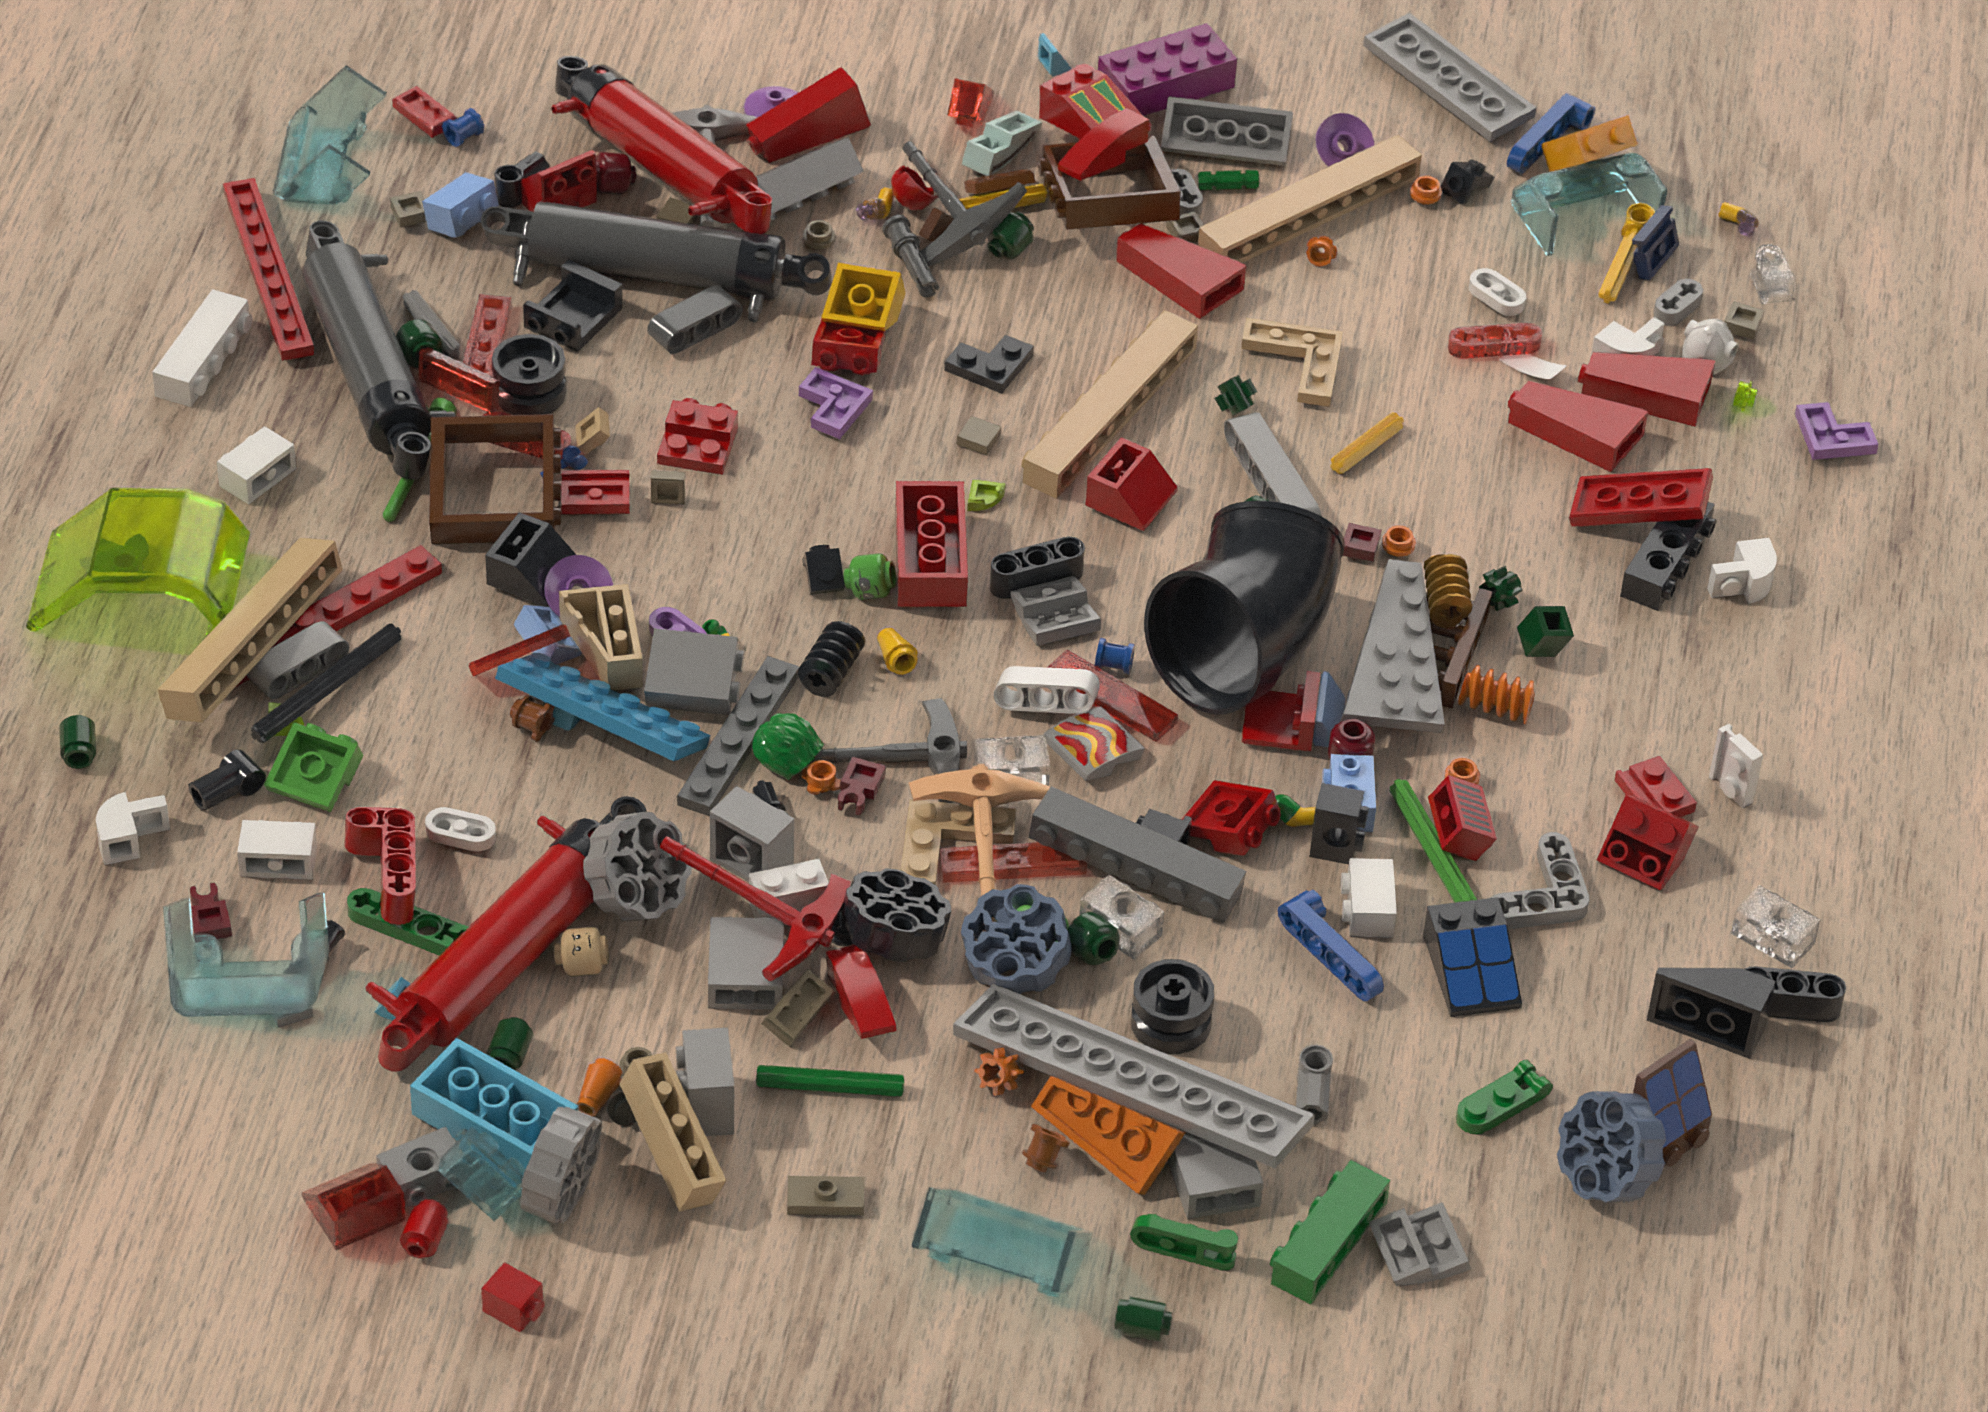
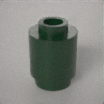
(77, 741)
(510, 1042)
(1143, 1318)

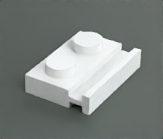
(1736, 766)

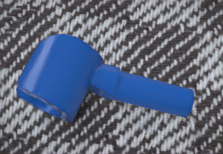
(570, 458)

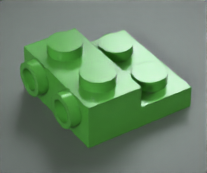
(314, 766)

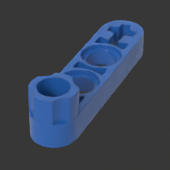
(1564, 113)
(1304, 921)

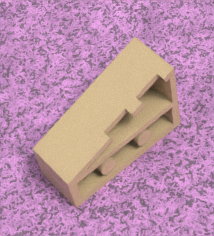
(605, 632)

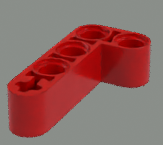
(391, 836)

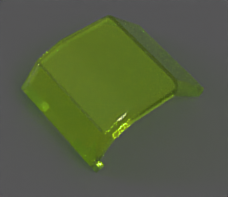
(144, 545)

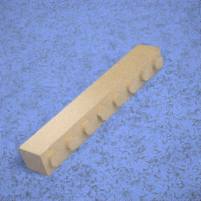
(1313, 200)
(1109, 404)
(250, 630)

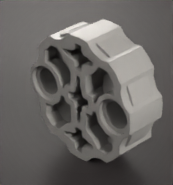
(642, 877)
(561, 1164)

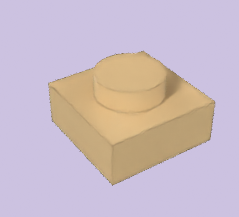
(592, 431)

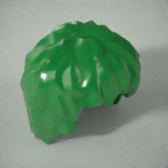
(786, 744)

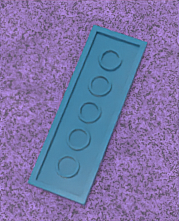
(603, 707)

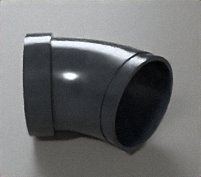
(1247, 608)

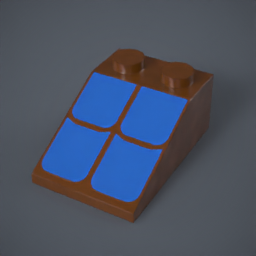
(1678, 1099)

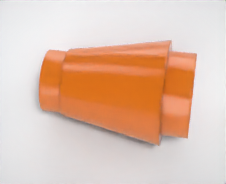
(599, 1083)

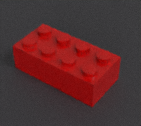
(931, 544)

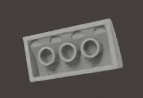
(1227, 131)

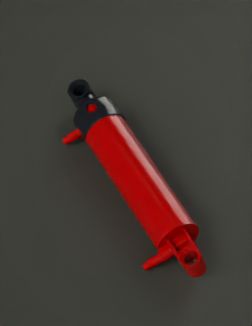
(662, 144)
(495, 946)

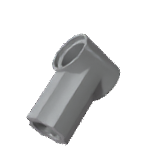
(1314, 1081)

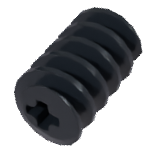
(831, 658)

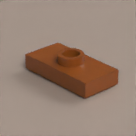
(999, 181)

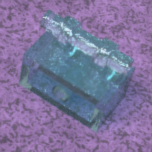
(483, 1172)

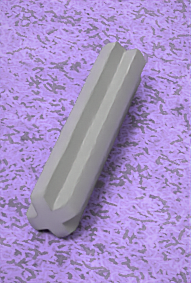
(421, 310)

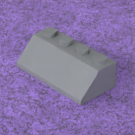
(810, 175)

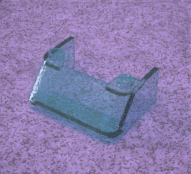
(317, 138)
(1540, 194)
(210, 987)
(1001, 1238)

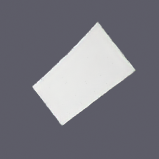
(1532, 365)

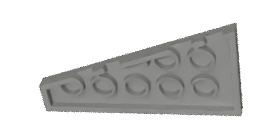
(1397, 664)

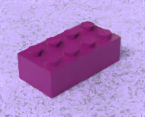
(1176, 65)

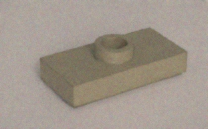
(798, 1007)
(825, 1195)

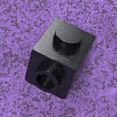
(1463, 178)
(823, 569)

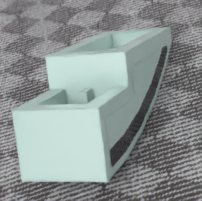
(1000, 142)

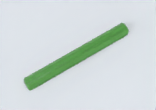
(1429, 840)

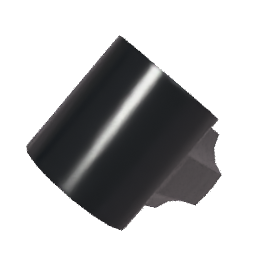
(509, 178)
(235, 775)

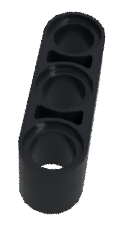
(1036, 565)
(1804, 994)

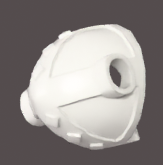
(1710, 341)

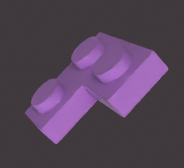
(839, 401)
(1830, 440)

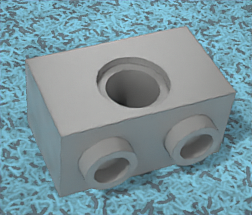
(417, 1166)

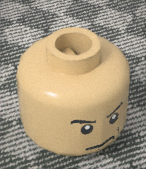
(582, 951)

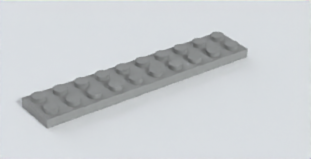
(1135, 1075)

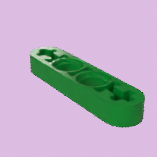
(405, 932)

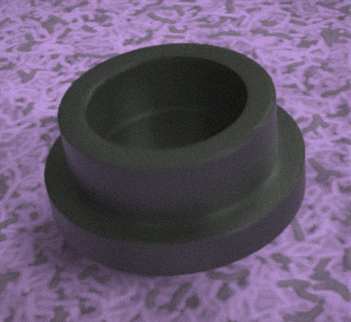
(619, 1109)

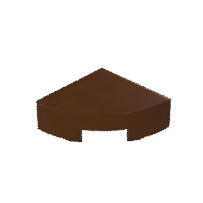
(935, 224)

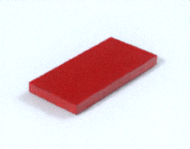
(1641, 497)

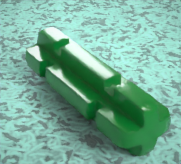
(1228, 179)

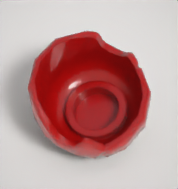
(911, 190)

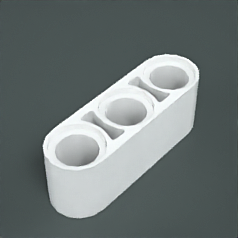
(1033, 698)

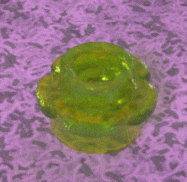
(1744, 395)

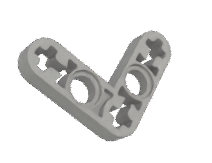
(1557, 891)

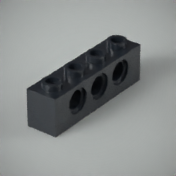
(1665, 558)

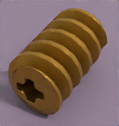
(1447, 589)

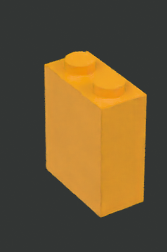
(1589, 144)

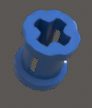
(463, 127)
(1115, 656)

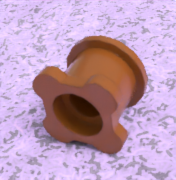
(532, 716)
(1044, 1148)

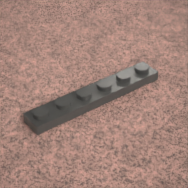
(735, 738)

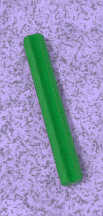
(830, 1080)

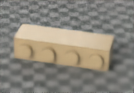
(672, 1131)

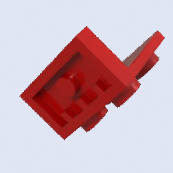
(1283, 717)

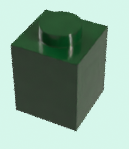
(1545, 631)

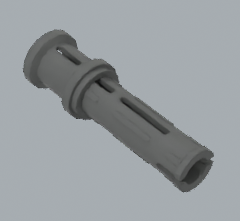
(906, 246)

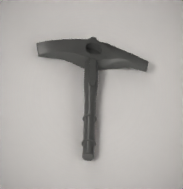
(969, 226)
(941, 749)

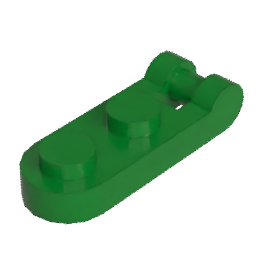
(1502, 1099)
(1185, 1241)

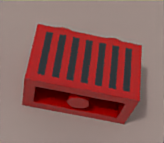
(1462, 818)

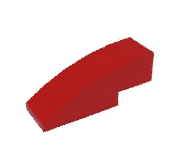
(1105, 145)
(860, 991)

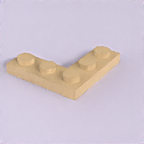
(1316, 345)
(934, 821)

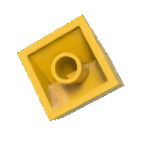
(864, 297)

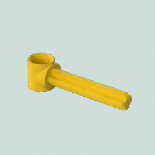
(1636, 218)

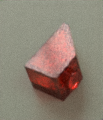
(969, 102)

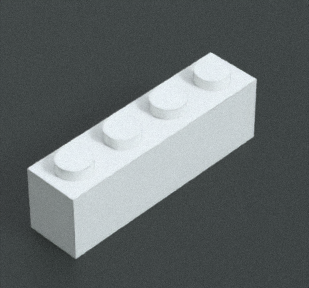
(201, 348)

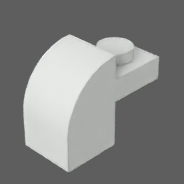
(1621, 340)
(1749, 572)
(123, 821)

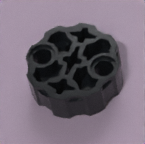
(895, 915)

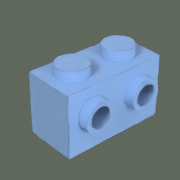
(459, 204)
(1354, 773)

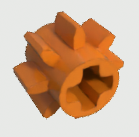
(1007, 1074)

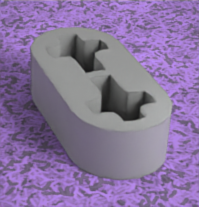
(1188, 192)
(1673, 298)

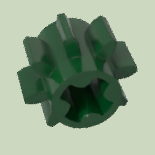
(1235, 395)
(1504, 587)

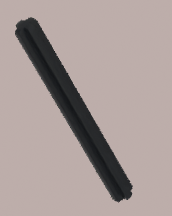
(325, 683)

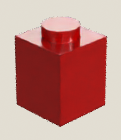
(512, 1297)

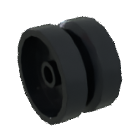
(530, 374)
(1172, 1006)

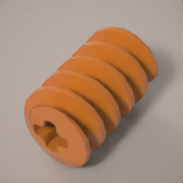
(1497, 694)

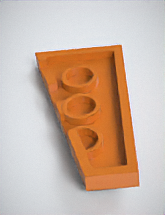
(1113, 1134)

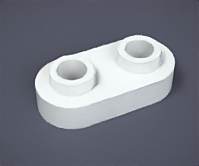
(1497, 292)
(460, 829)

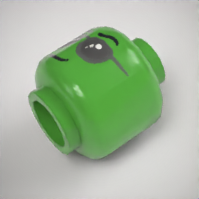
(870, 576)

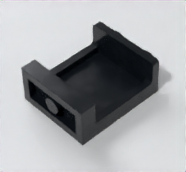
(575, 307)

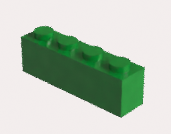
(1329, 1231)

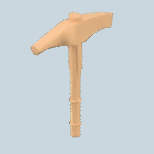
(980, 790)

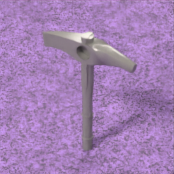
(715, 126)

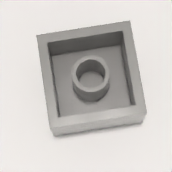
(750, 834)
(708, 1078)

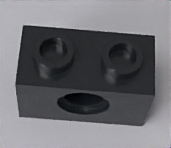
(1337, 824)

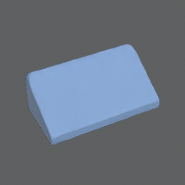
(538, 619)
(1329, 709)

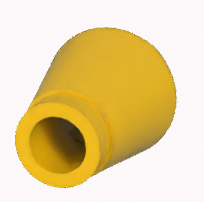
(897, 652)

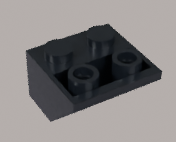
(524, 558)

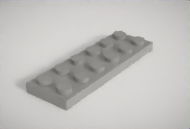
(1450, 77)

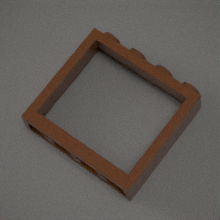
(1114, 209)
(489, 429)

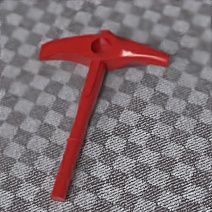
(808, 927)

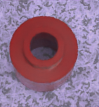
(424, 1229)

